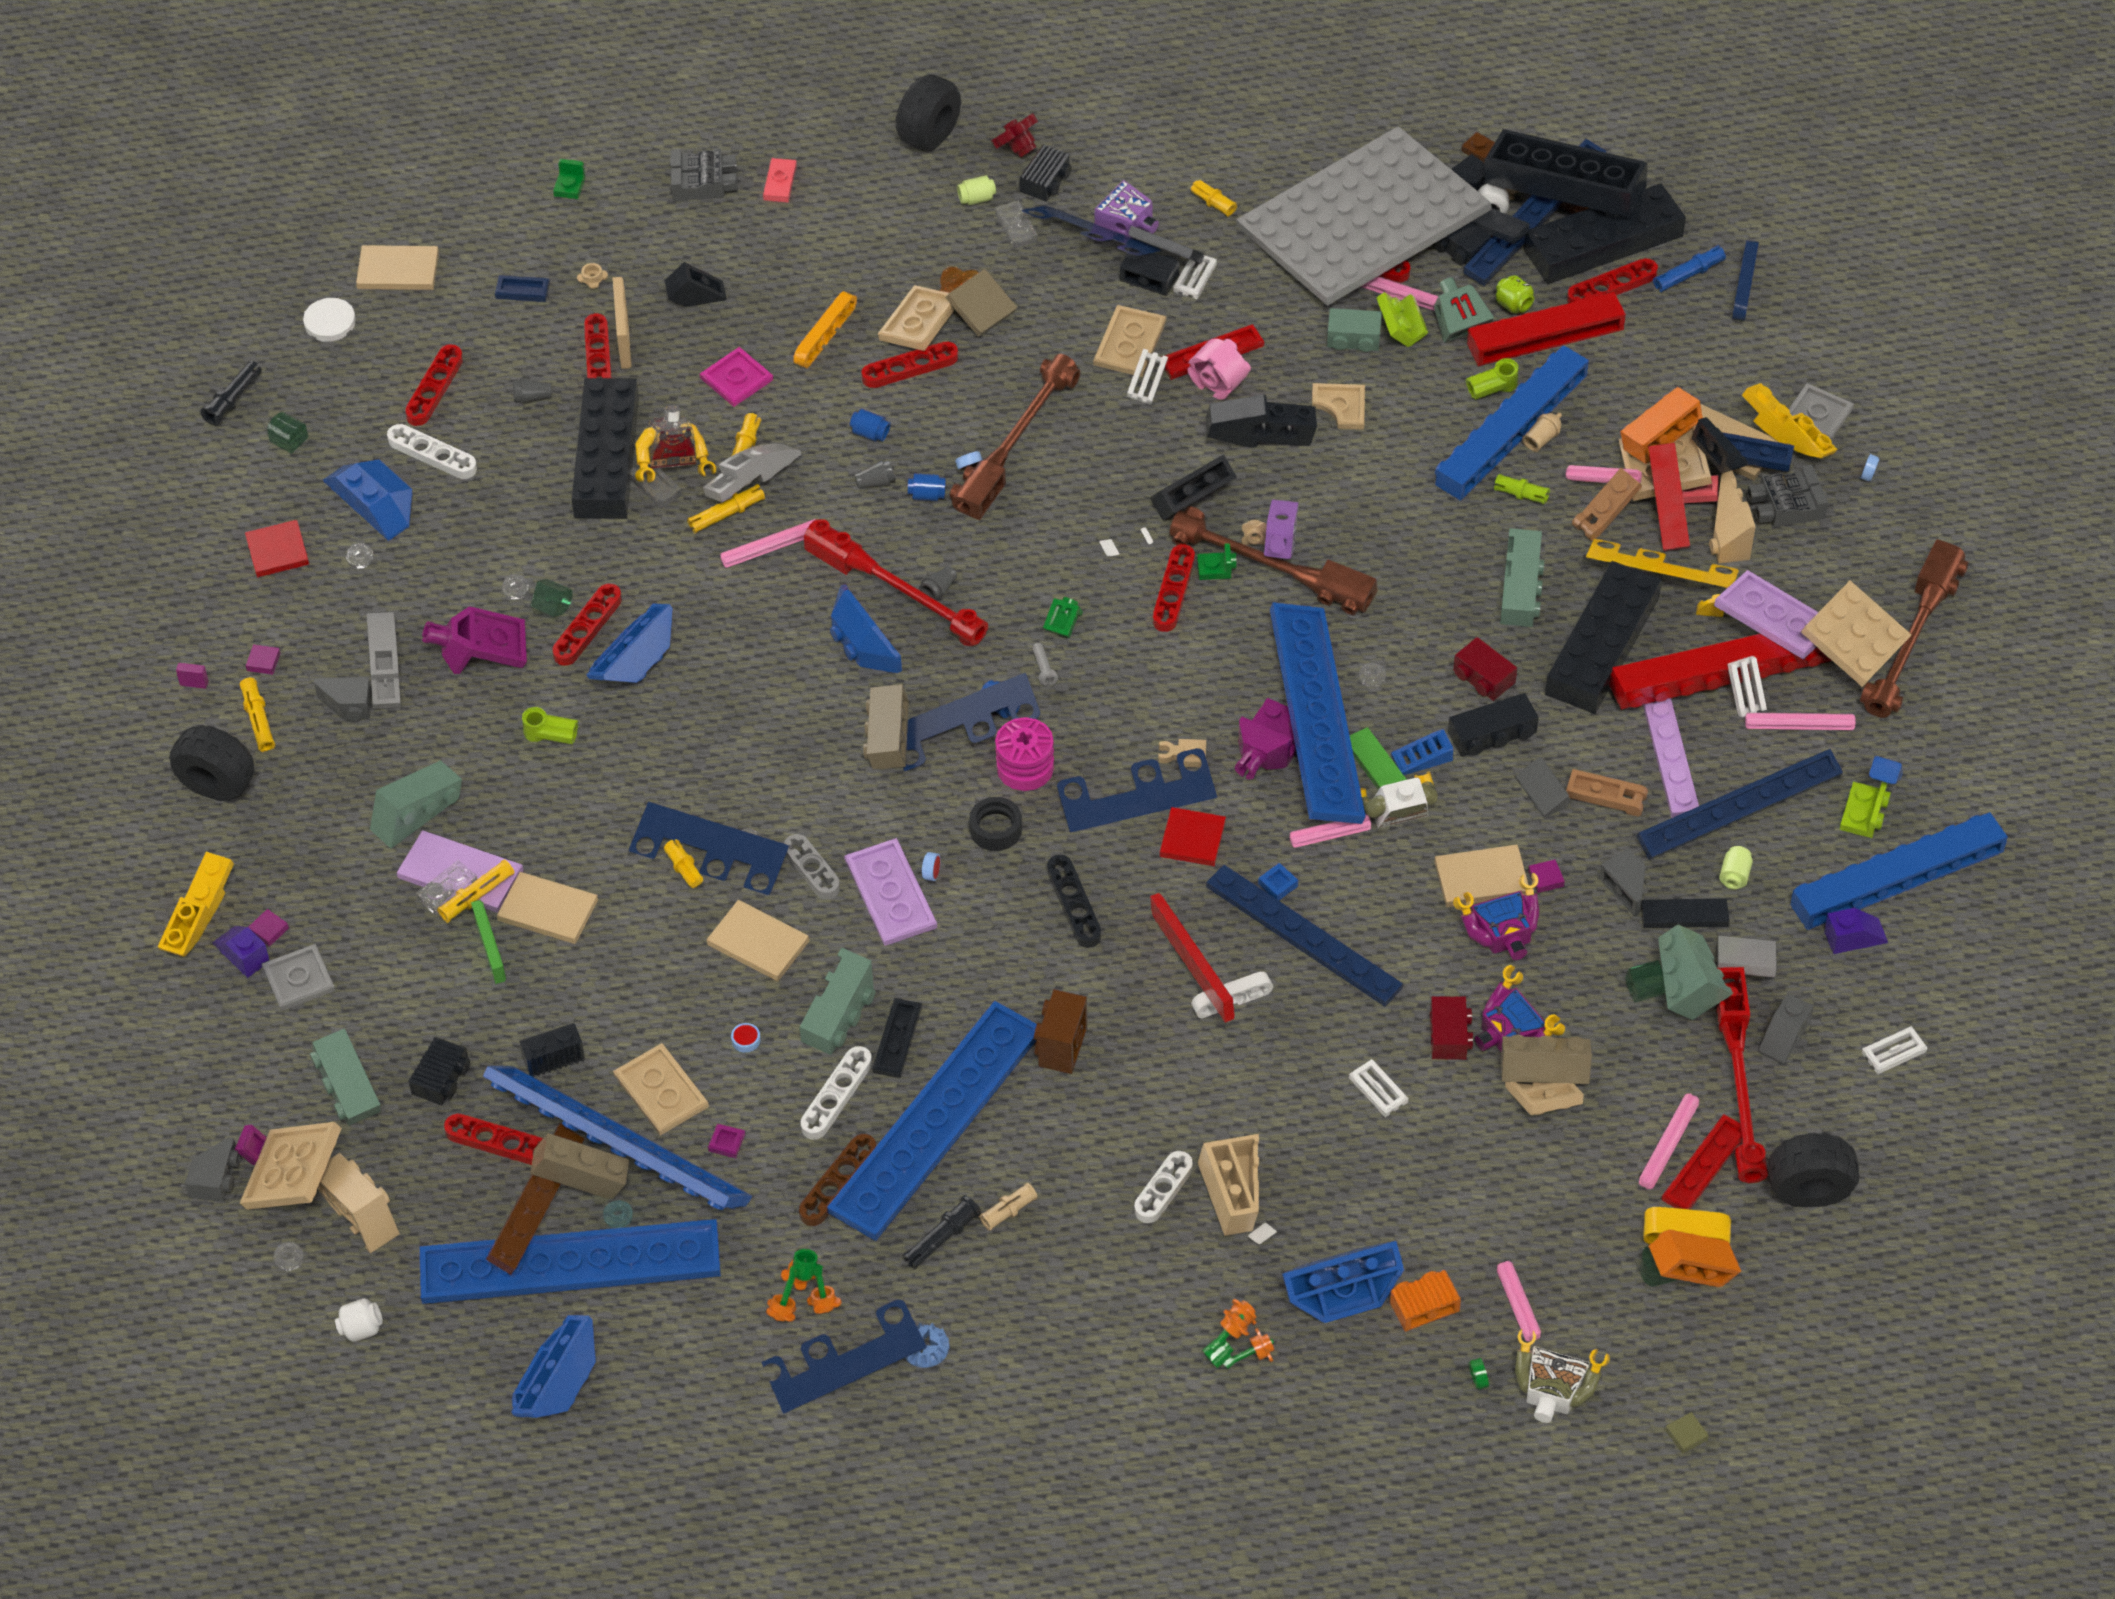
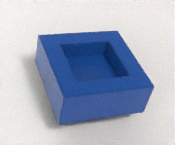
(1278, 881)

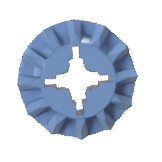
(932, 1354)

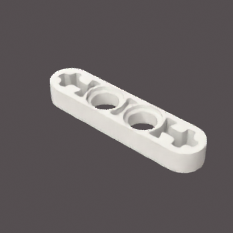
(434, 449)
(834, 1092)

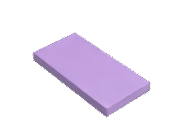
(1768, 612)
(435, 854)
(890, 892)

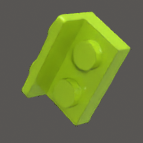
(1403, 318)
(1863, 809)

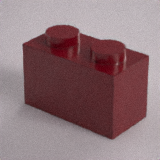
(1484, 669)
(1449, 1027)

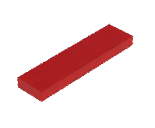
(1245, 338)
(1669, 497)
(1704, 1164)

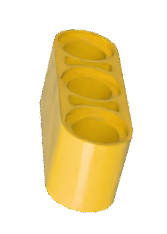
(1695, 1222)

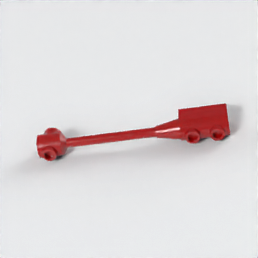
(845, 554)
(1733, 1021)

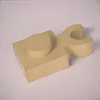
(1184, 745)

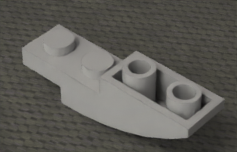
(753, 463)
(383, 660)

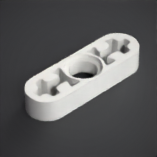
(1242, 989)
(1163, 1174)

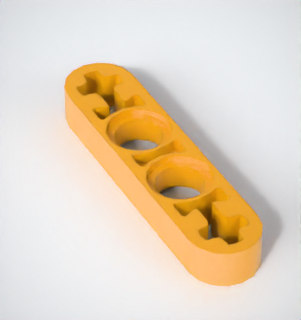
(825, 329)

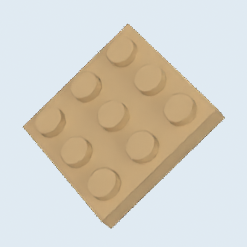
(1691, 462)
(1856, 633)
(290, 1165)

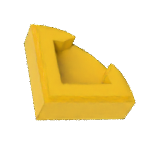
(1708, 609)

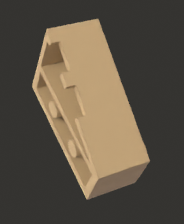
(1232, 1181)
(358, 1201)

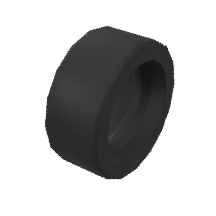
(1001, 840)

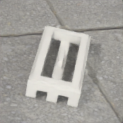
(1189, 290)
(1154, 358)
(1756, 682)
(1898, 1059)
(1392, 1105)

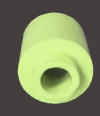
(976, 190)
(1736, 867)

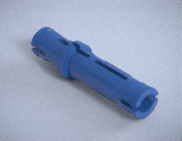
(1698, 264)

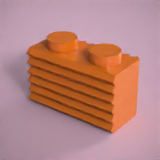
(1424, 1300)

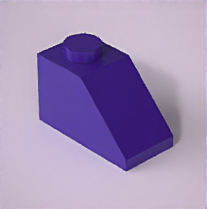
(1853, 930)
(243, 949)

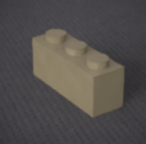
(886, 727)
(1546, 1059)
(579, 1166)

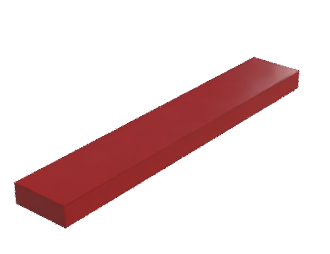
(1192, 957)

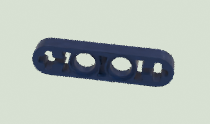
(1745, 280)

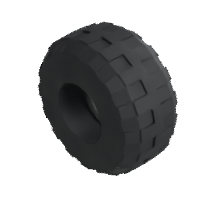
(928, 112)
(212, 763)
(1813, 1170)

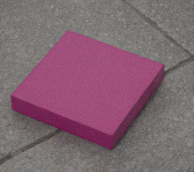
(736, 376)

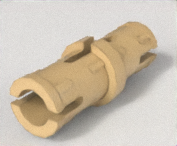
(1008, 1206)

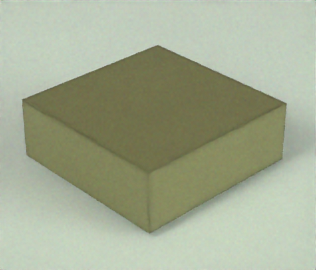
(1687, 1432)

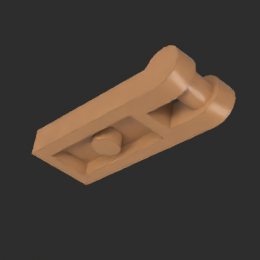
(1607, 504)
(1607, 792)

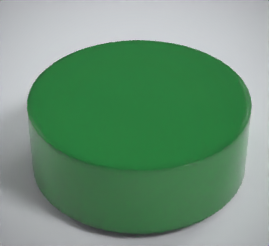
(1478, 1373)

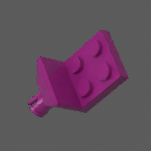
(479, 635)
(1266, 739)

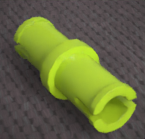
(1522, 489)

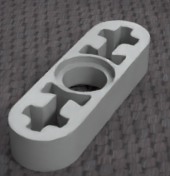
(812, 856)

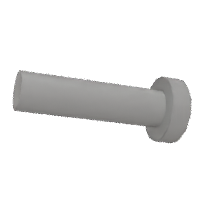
(1047, 676)

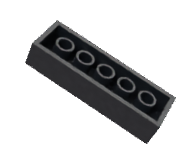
(1566, 172)
(1601, 237)
(605, 448)
(1603, 637)

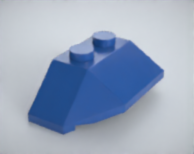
(375, 495)
(861, 635)
(636, 647)
(1345, 1282)
(557, 1370)

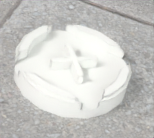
(329, 319)

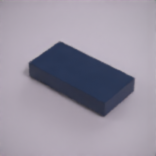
(522, 288)

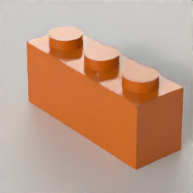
(1661, 423)
(1694, 1258)

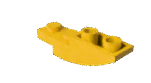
(1788, 429)
(198, 906)

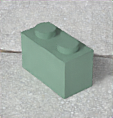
(1354, 329)

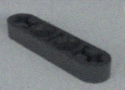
(1073, 901)

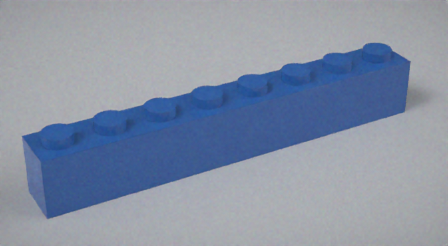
(1509, 424)
(1899, 869)

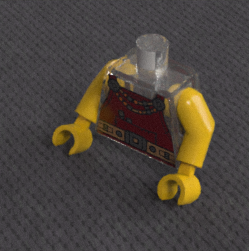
(670, 443)

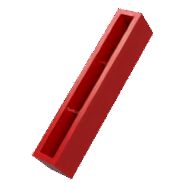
(1546, 329)

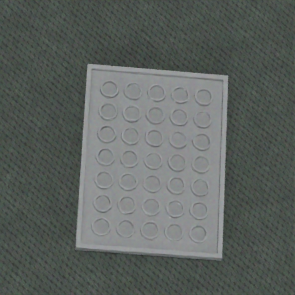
(1363, 215)

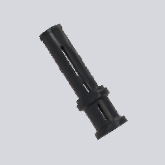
(224, 400)
(951, 1224)

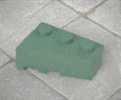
(1521, 578)
(413, 801)
(1689, 973)
(840, 1003)
(344, 1077)

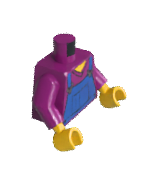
(1502, 921)
(1511, 1014)

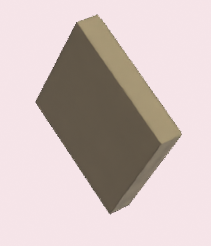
(981, 302)

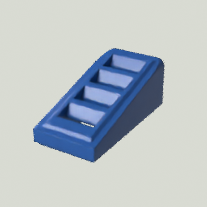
(1429, 742)
(1886, 770)

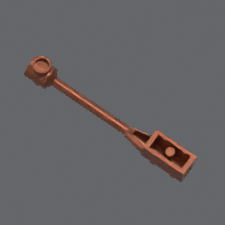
(988, 477)
(1331, 583)
(1934, 584)

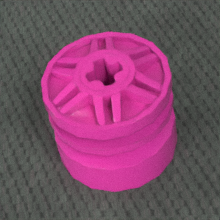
(1024, 754)

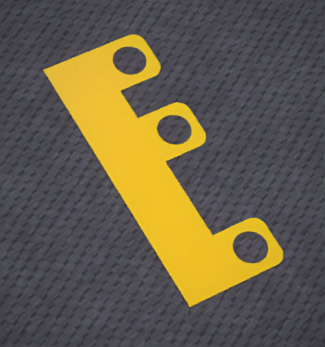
(1657, 565)

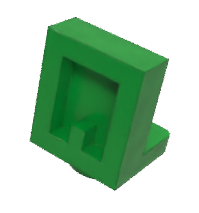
(570, 179)
(1216, 565)
(1062, 616)

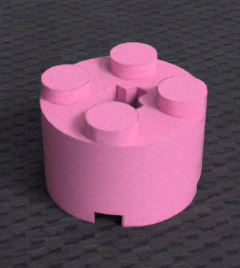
(1218, 367)

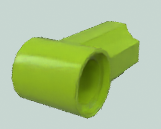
(1501, 378)
(540, 726)

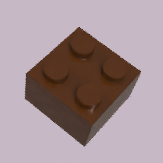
(1061, 1031)

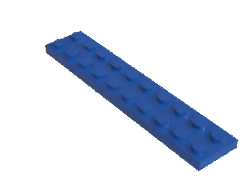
(1317, 713)
(934, 1121)
(620, 1138)
(573, 1262)

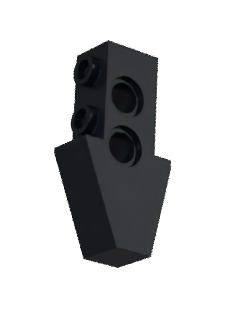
(1255, 420)

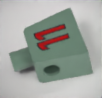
(1459, 310)

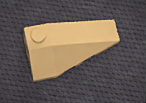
(1733, 523)

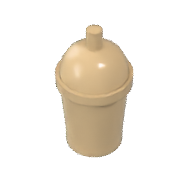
(1542, 431)

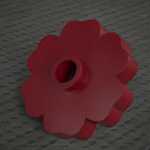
(1017, 135)

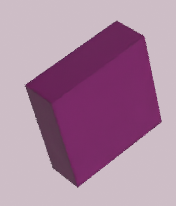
(263, 659)
(192, 675)
(1548, 876)
(269, 927)
(726, 1140)
(250, 1143)

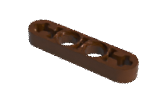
(834, 1178)

